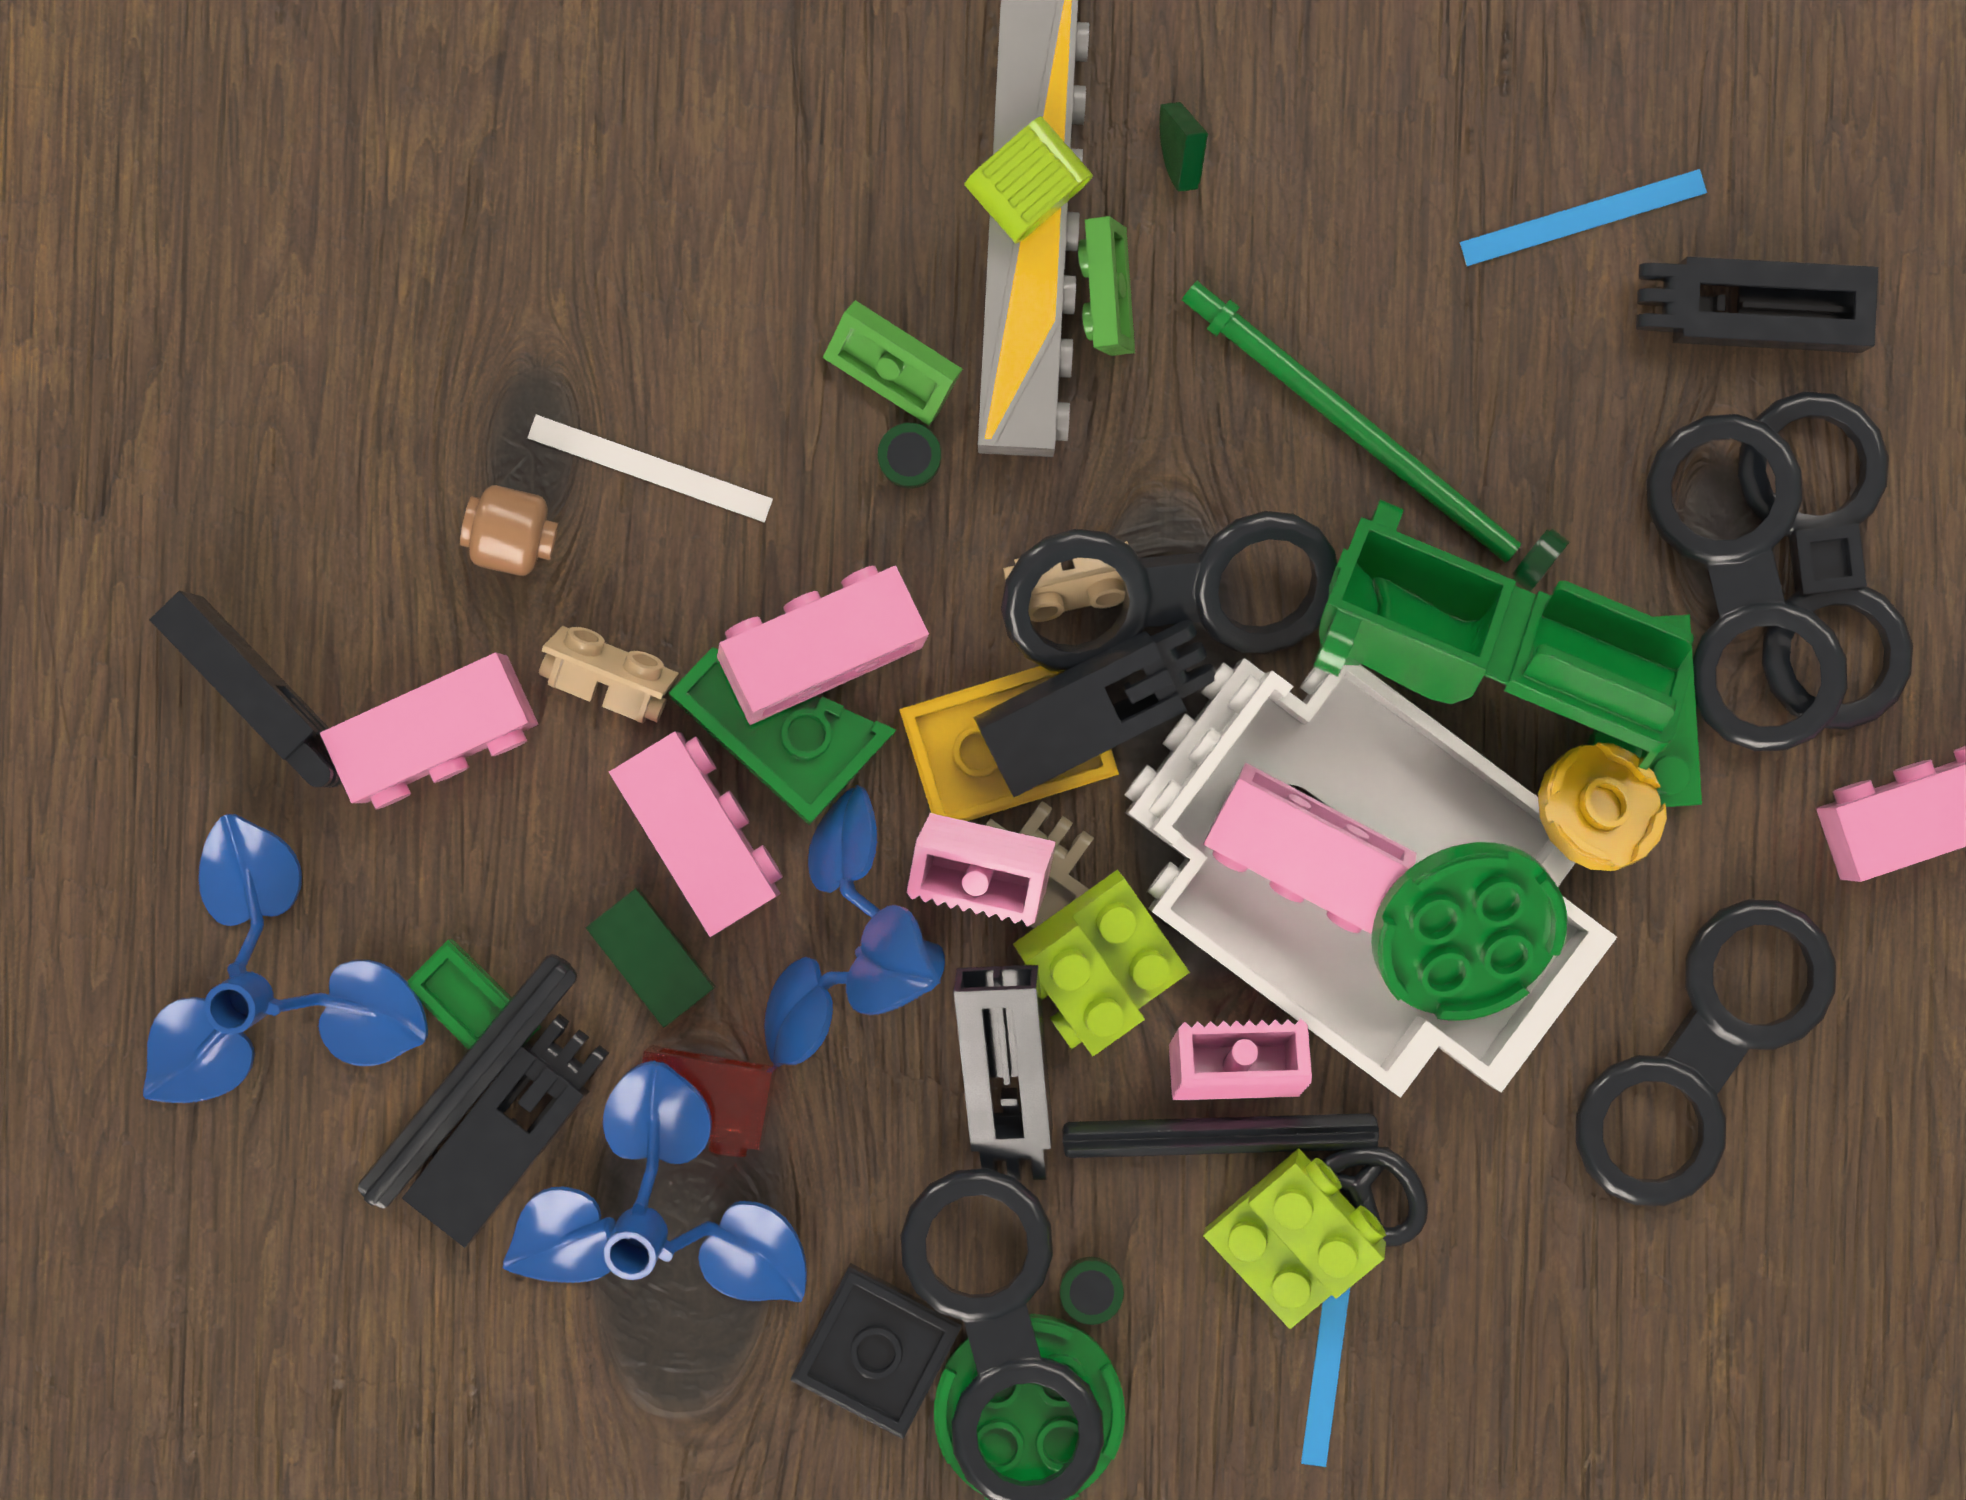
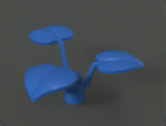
(890, 964)
(199, 1042)
(655, 1118)

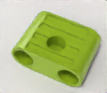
(1028, 179)

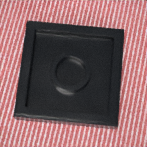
(876, 1351)

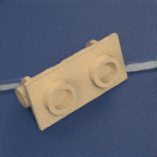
(1086, 585)
(580, 660)

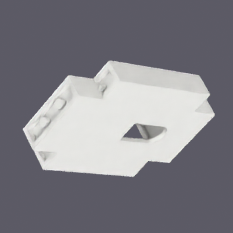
(1396, 773)

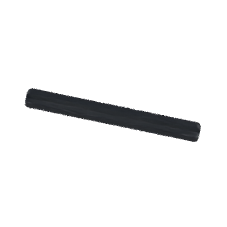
(467, 1081)
(1219, 1135)

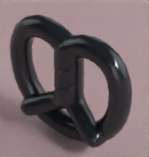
(1360, 1193)

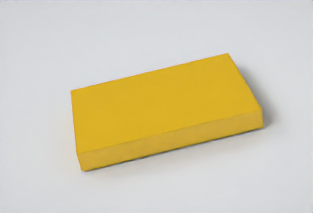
(956, 762)

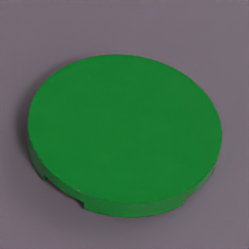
(1468, 930)
(1030, 1427)

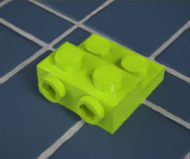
(1101, 963)
(1298, 1238)

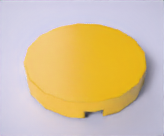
(1601, 807)

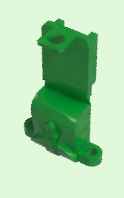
(1450, 622)

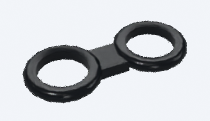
(1830, 558)
(1747, 582)
(1170, 589)
(1705, 1052)
(1001, 1336)

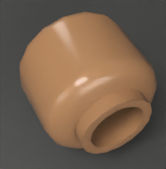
(508, 530)

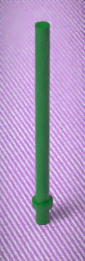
(1226, 320)

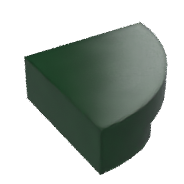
(1182, 145)

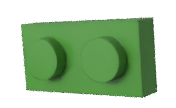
(1106, 263)
(892, 362)

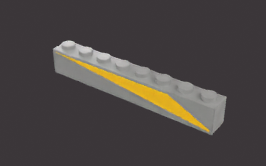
(1027, 279)

